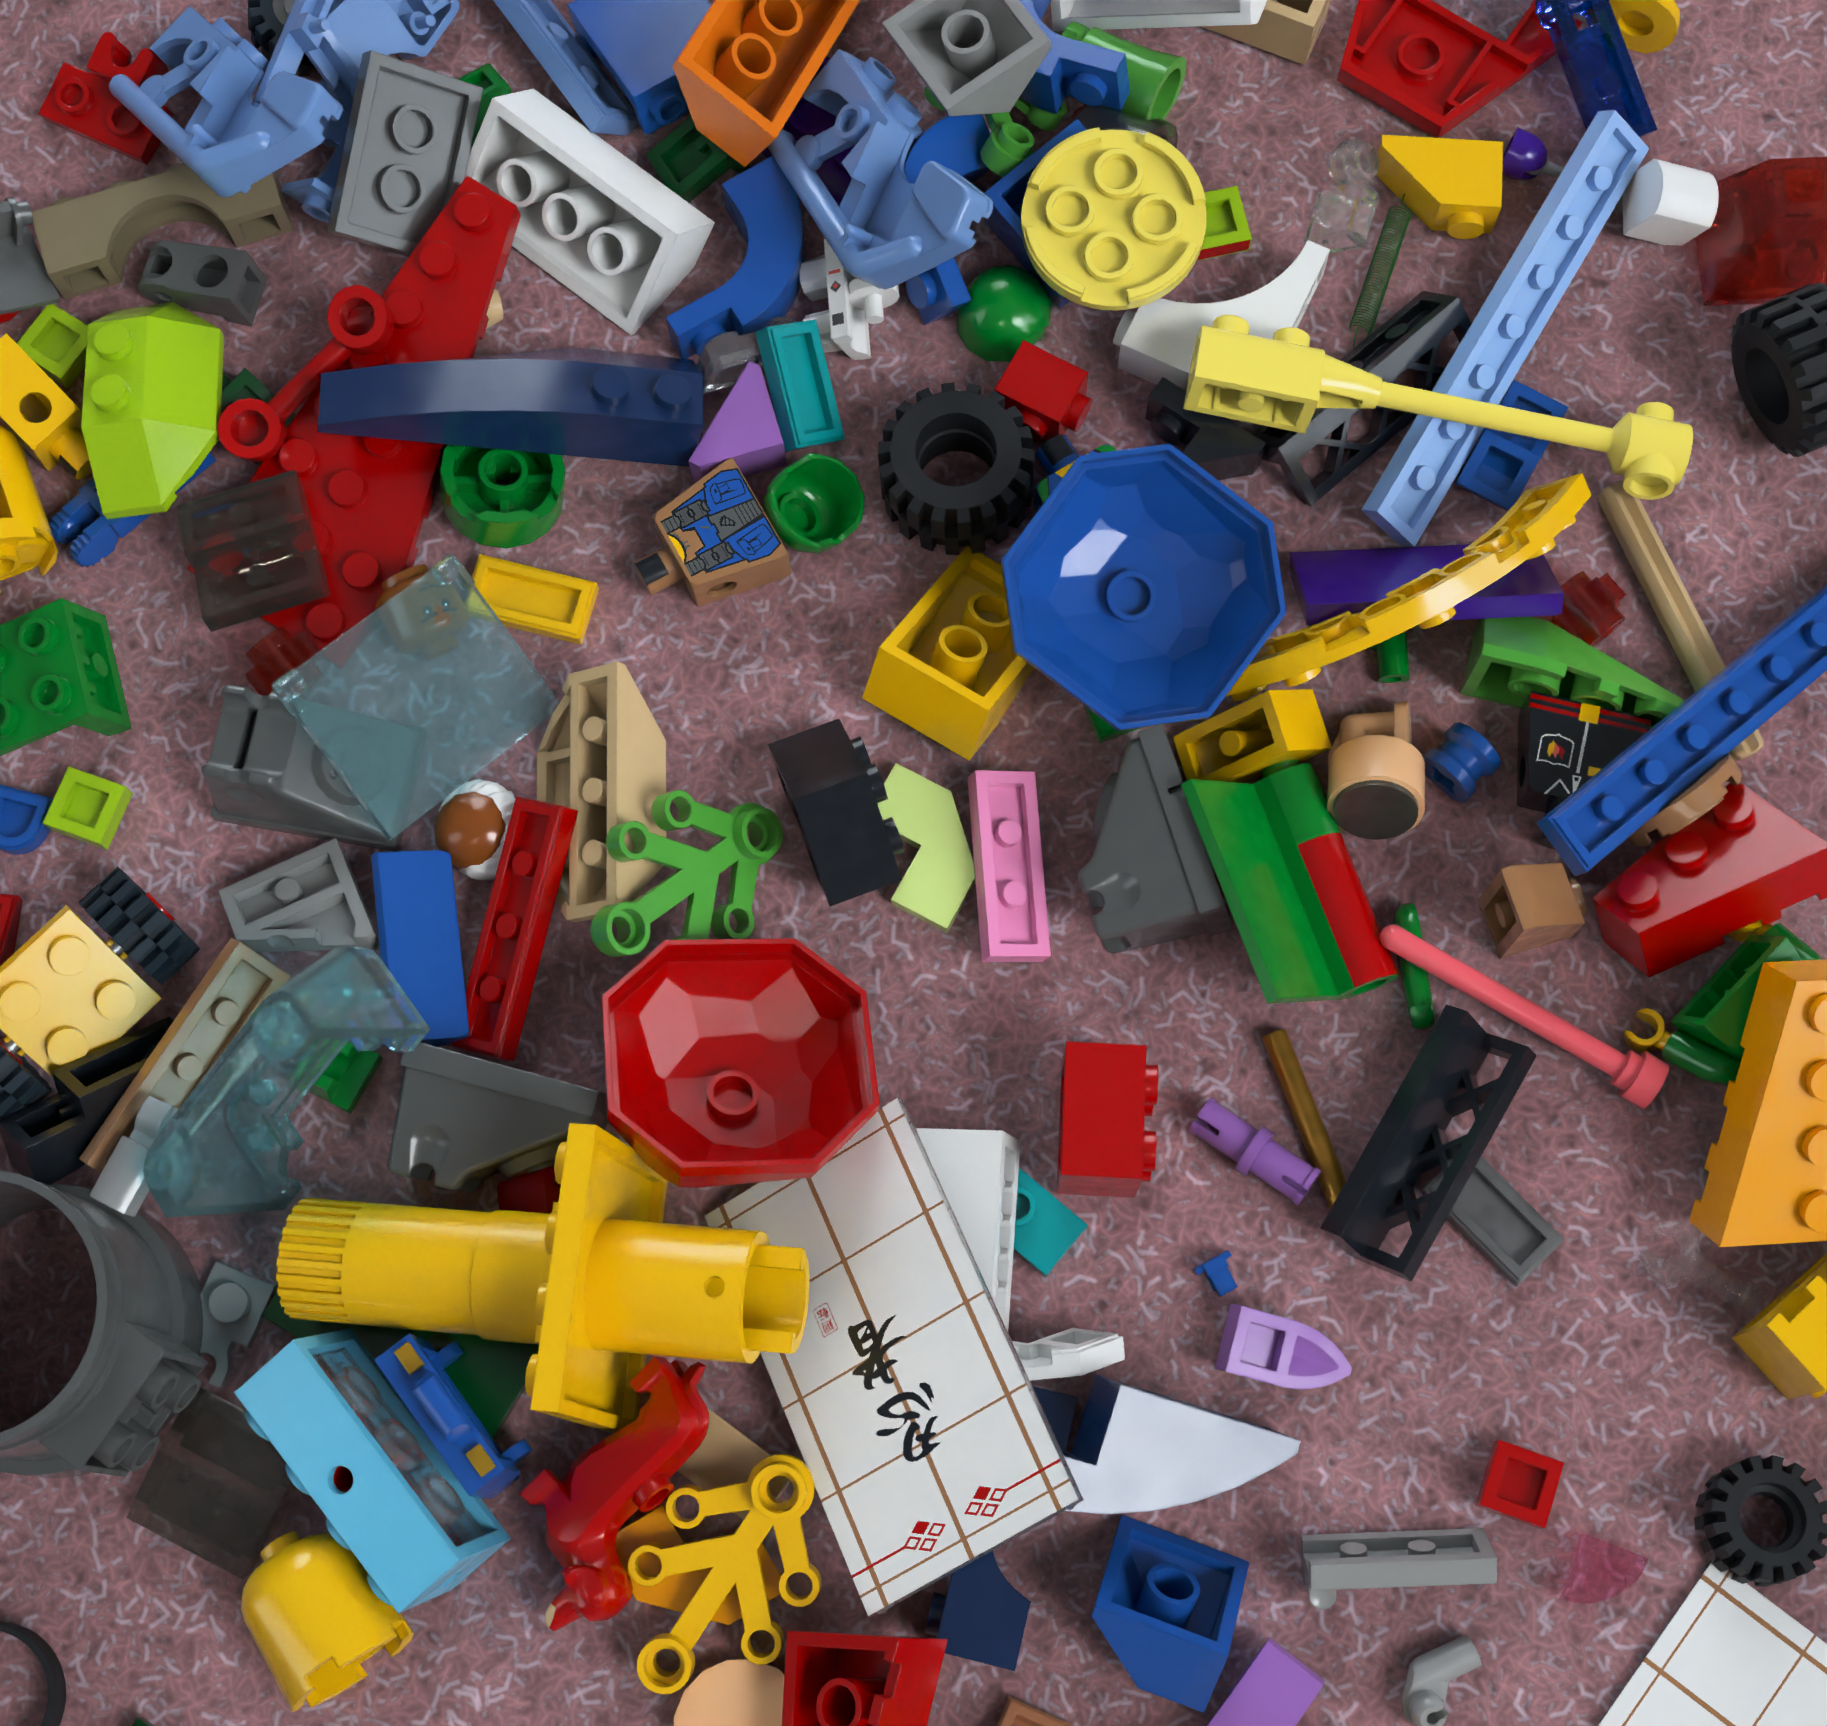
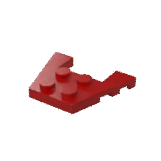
(1435, 63)

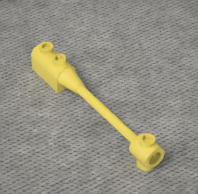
(1286, 379)

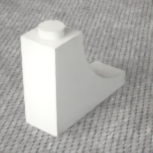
(1163, 334)
(981, 1185)

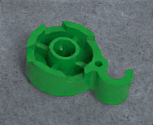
(498, 513)

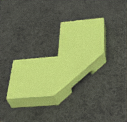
(943, 866)

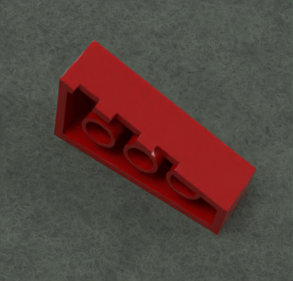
(859, 1679)

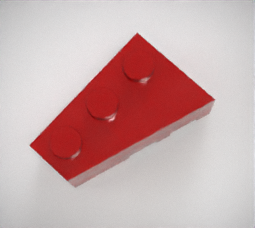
(1710, 880)

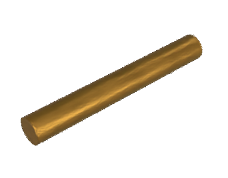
(1305, 1113)

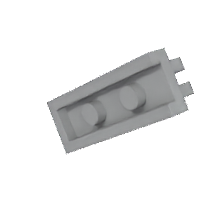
(1394, 1561)

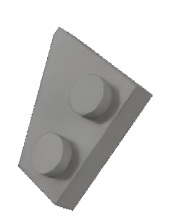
(301, 905)

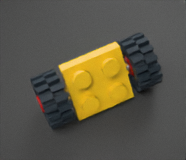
(74, 990)

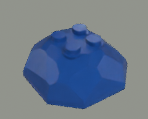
(1143, 587)

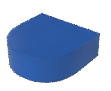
(22, 820)

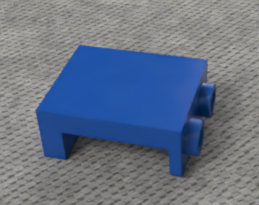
(638, 49)

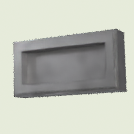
(1501, 1223)

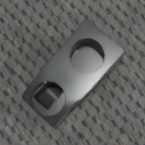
(204, 279)

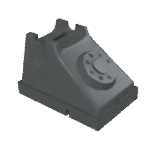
(277, 778)
(1149, 855)
(481, 1119)

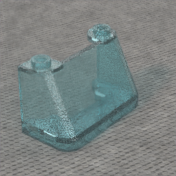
(234, 1131)

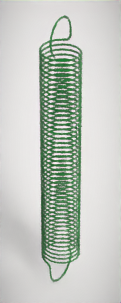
(1389, 273)

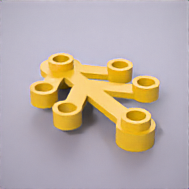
(733, 1561)

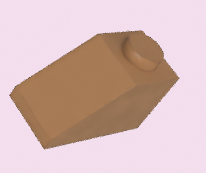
(1532, 907)

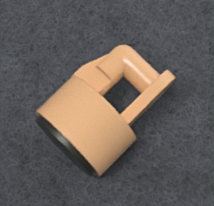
(1376, 775)

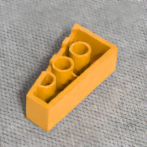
(1773, 1143)

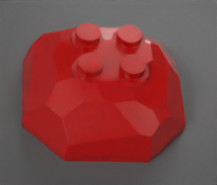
(737, 1060)

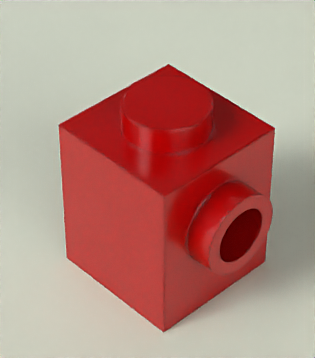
(1045, 392)

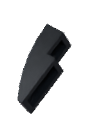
(53, 1133)

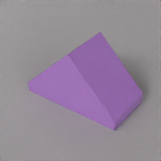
(742, 430)

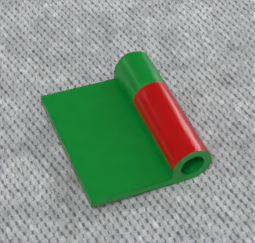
(1291, 885)

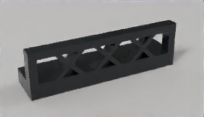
(1386, 353)
(1414, 1140)

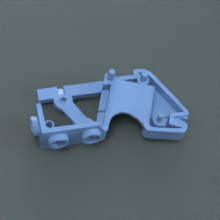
(334, 39)
(227, 137)
(884, 223)

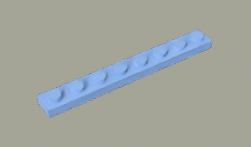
(1508, 324)

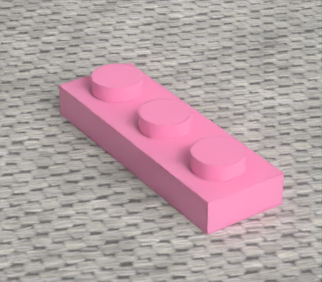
(1008, 866)

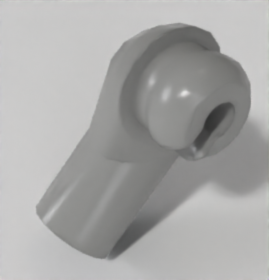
(1429, 1680)

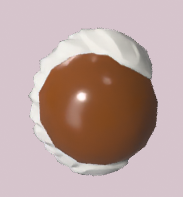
(474, 827)

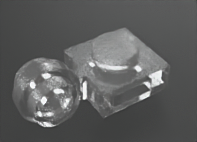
(1346, 212)
(728, 355)

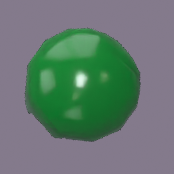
(1003, 312)
(814, 503)

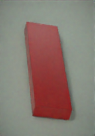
(516, 926)

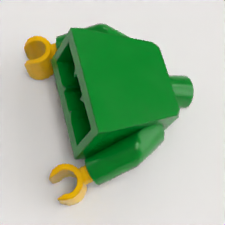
(1716, 1015)

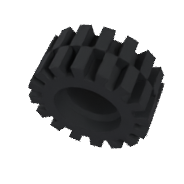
(1725, 1534)

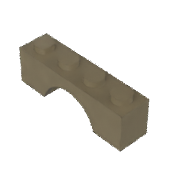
(92, 236)

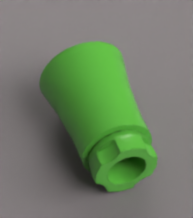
(1152, 74)

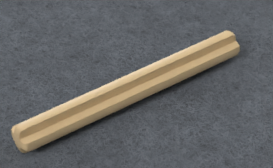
(1667, 595)

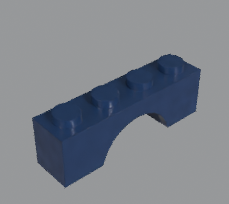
(982, 1610)

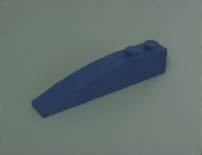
(527, 402)

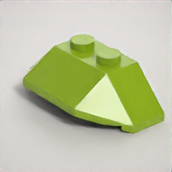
(149, 404)

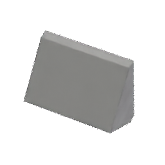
(970, 51)

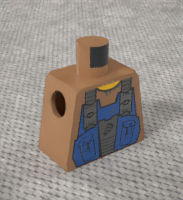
(714, 540)

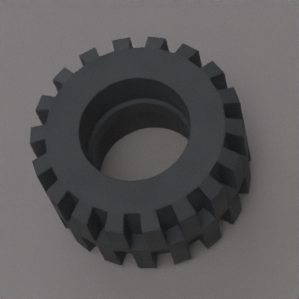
(1783, 368)
(956, 513)

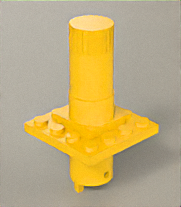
(584, 1283)

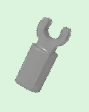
(122, 1179)

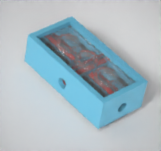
(369, 1468)

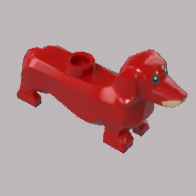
(611, 1484)

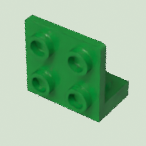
(57, 675)

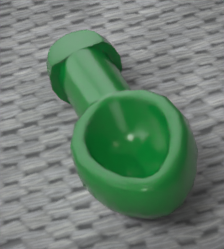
(1415, 979)

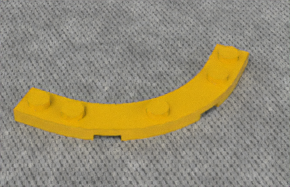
(1427, 600)

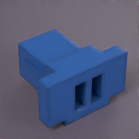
(1218, 1273)

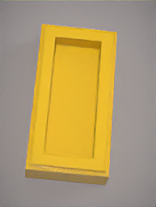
(536, 598)

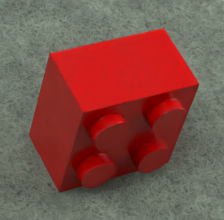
(1102, 1119)

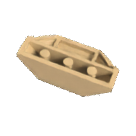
(610, 766)

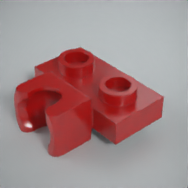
(87, 108)

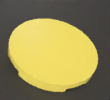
(1113, 218)

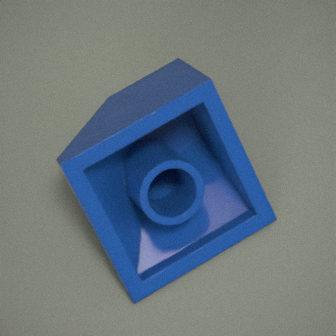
(1169, 1610)

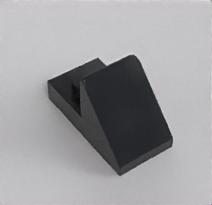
(1211, 440)

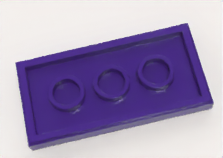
(1357, 578)

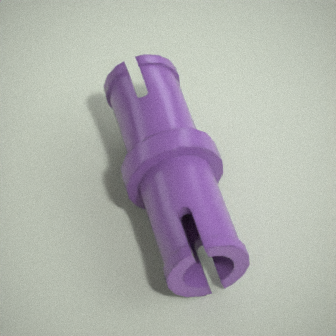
(1254, 1151)

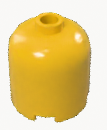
(317, 1617)

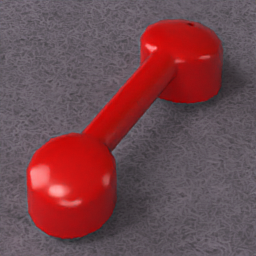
(258, 428)

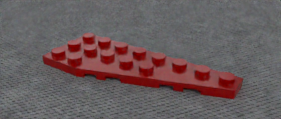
(376, 491)

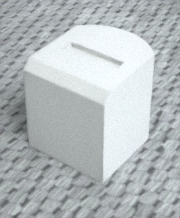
(1669, 203)

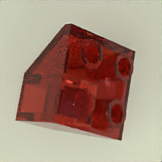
(1766, 233)

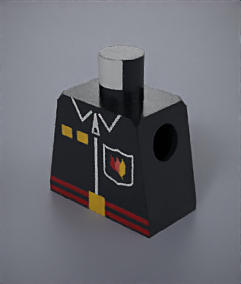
(1565, 746)

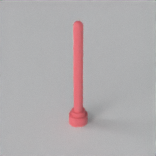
(1634, 1074)

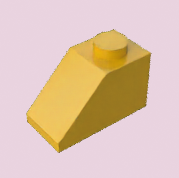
(1445, 181)
(1254, 736)

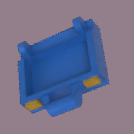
(447, 1418)

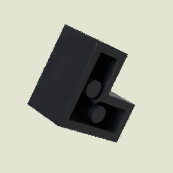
(837, 810)

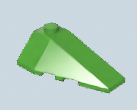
(1534, 655)

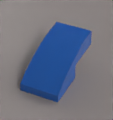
(1507, 460)

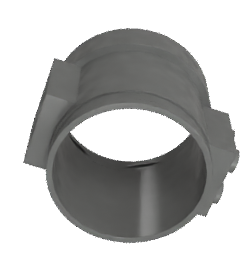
(141, 1348)

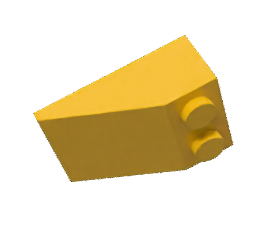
(952, 659)

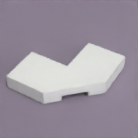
(1070, 1353)

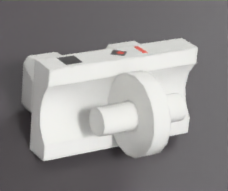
(850, 301)

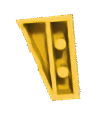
(1791, 1336)

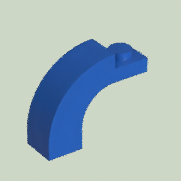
(1075, 70)
(957, 146)
(769, 277)

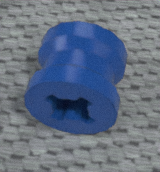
(1461, 762)

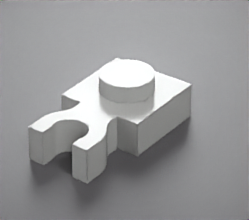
(231, 1315)

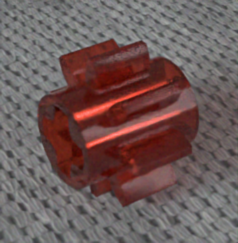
(1590, 608)
(276, 656)

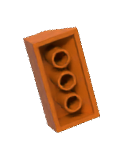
(753, 65)

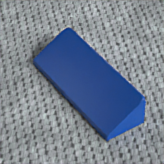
(422, 937)

